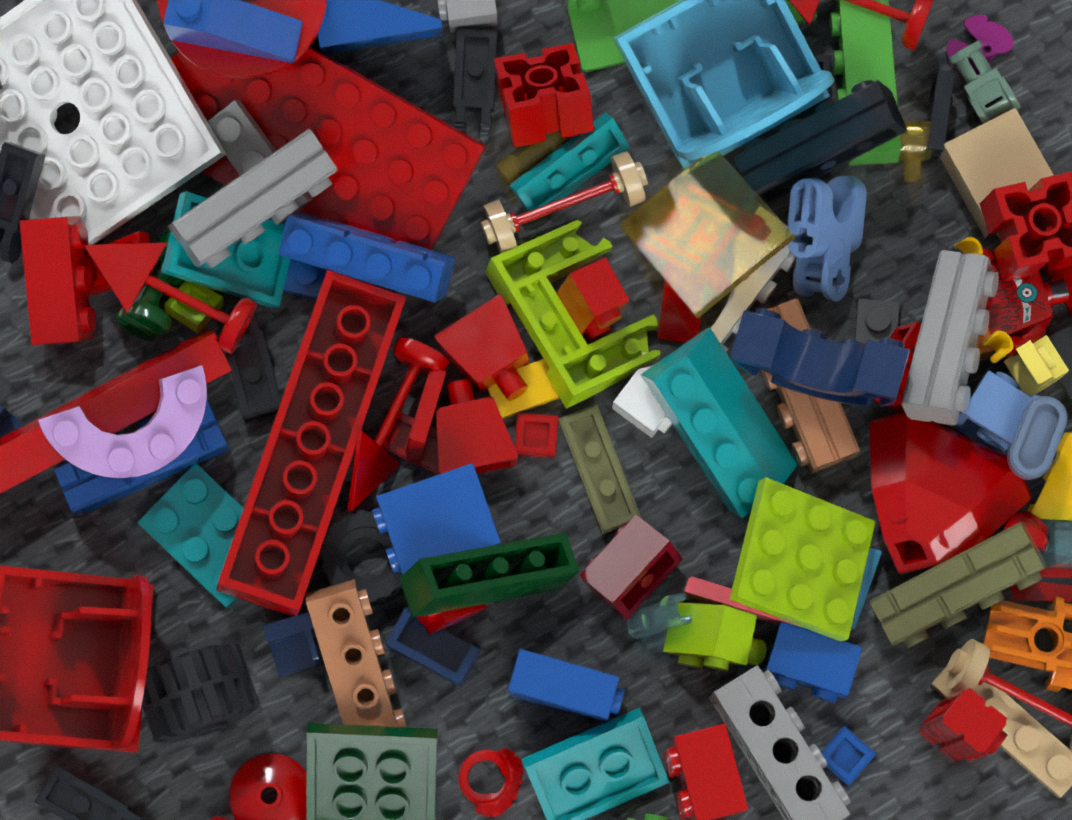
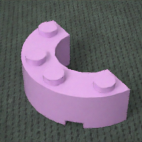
(138, 452)

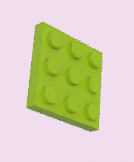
(802, 560)

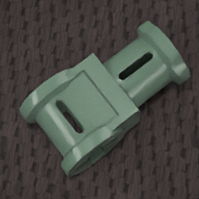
(986, 86)

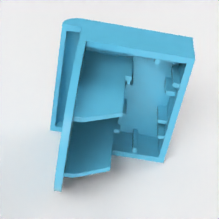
(721, 72)

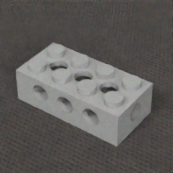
(784, 726)

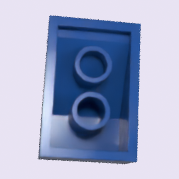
(372, 23)

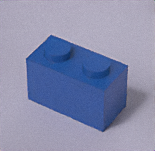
(812, 662)

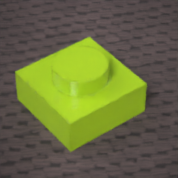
(187, 315)

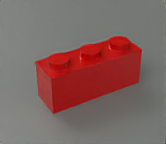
(57, 280)

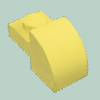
(1036, 366)

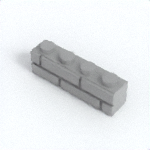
(253, 198)
(949, 338)

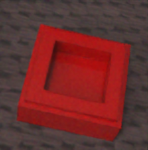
(536, 435)

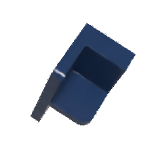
(293, 644)

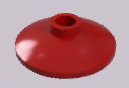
(264, 772)

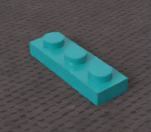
(570, 165)

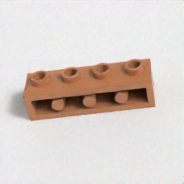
(352, 656)

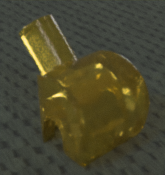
(914, 149)

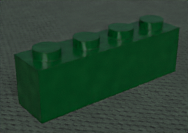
(488, 574)

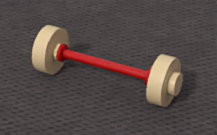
(627, 178)
(969, 667)

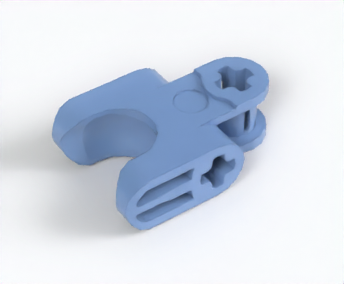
(826, 230)

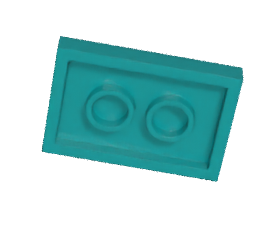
(249, 272)
(196, 527)
(596, 769)

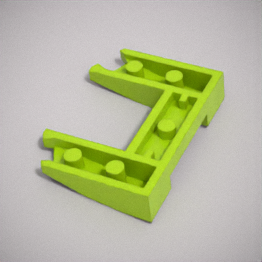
(575, 367)

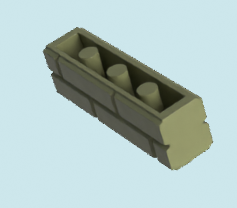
(958, 584)

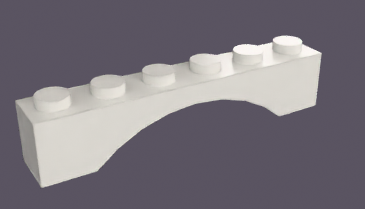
(636, 400)

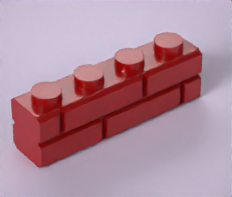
(964, 726)

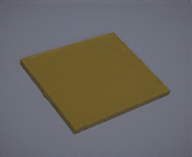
(706, 232)

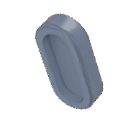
(1037, 437)

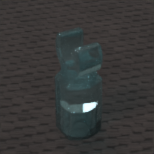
(657, 617)

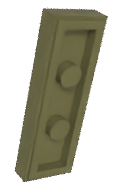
(599, 468)

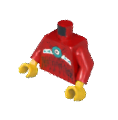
(1019, 308)

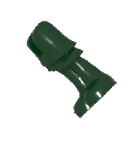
(145, 316)

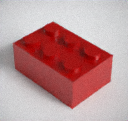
(705, 775)

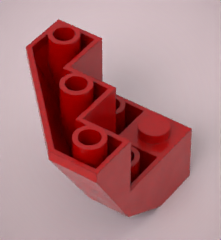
(937, 490)

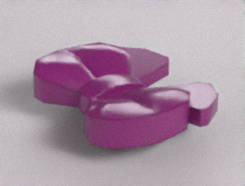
(994, 37)

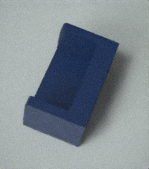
(436, 652)

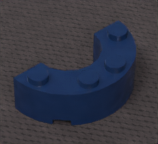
(819, 367)

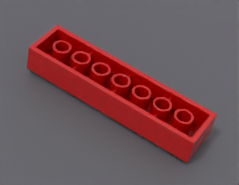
(311, 444)

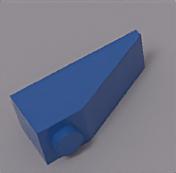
(234, 28)

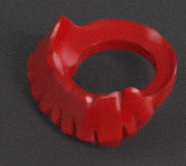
(493, 803)

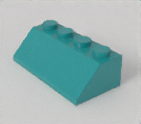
(719, 420)

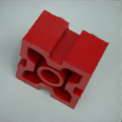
(543, 95)
(1016, 214)

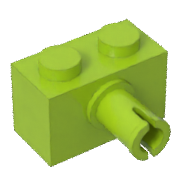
(715, 637)

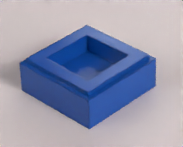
(847, 755)

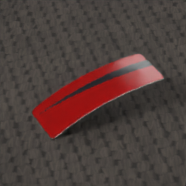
(1054, 583)

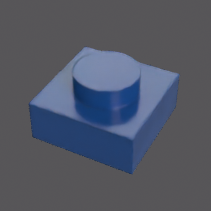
(304, 279)

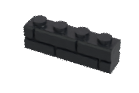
(821, 141)

